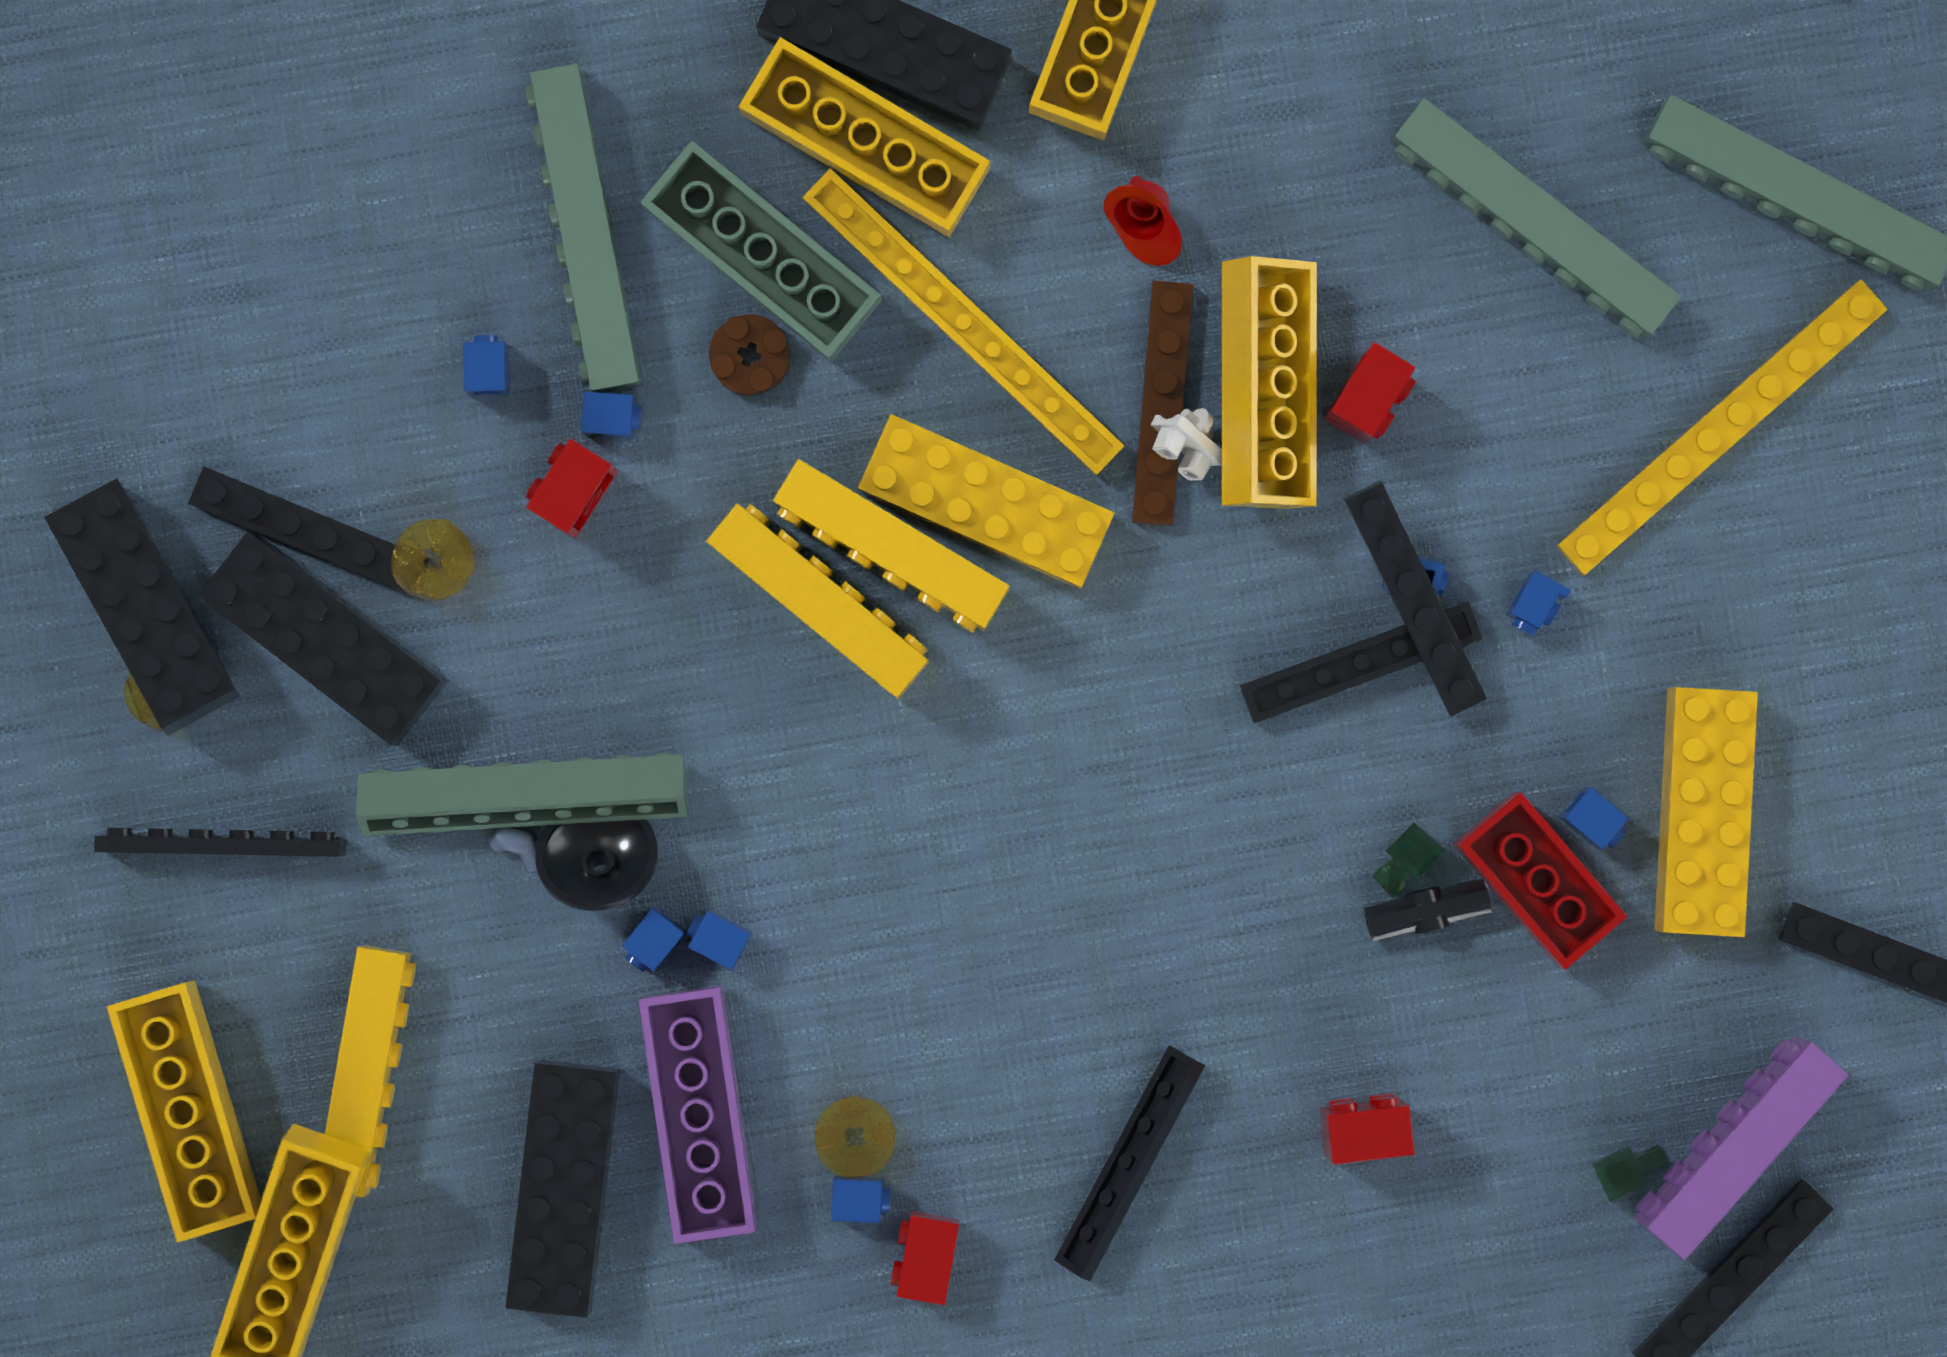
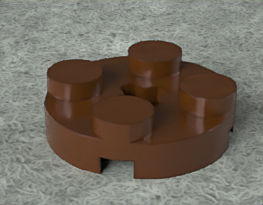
(738, 334)

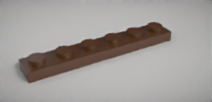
(1161, 396)

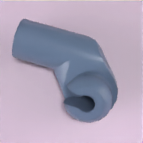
(515, 841)

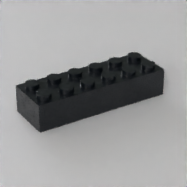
(896, 51)
(142, 607)
(322, 638)
(562, 1188)

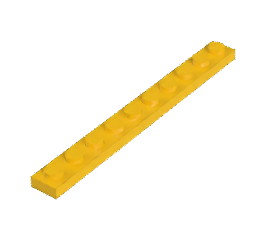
(963, 322)
(1721, 427)

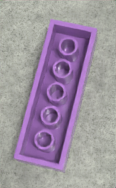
(698, 1114)
(1739, 1145)

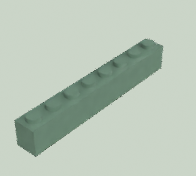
(1799, 193)
(1535, 220)
(585, 229)
(521, 794)

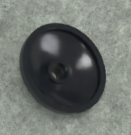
(571, 852)

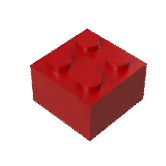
(1370, 393)
(570, 487)
(1366, 1129)

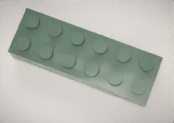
(761, 251)

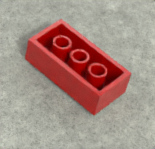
(1540, 880)

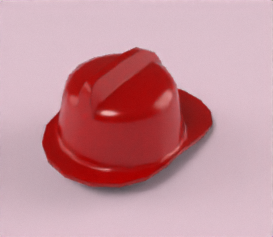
(1144, 221)

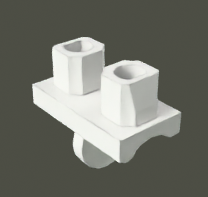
(1191, 436)

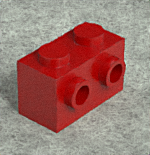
(926, 1258)

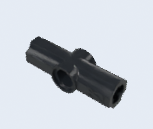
(1427, 910)

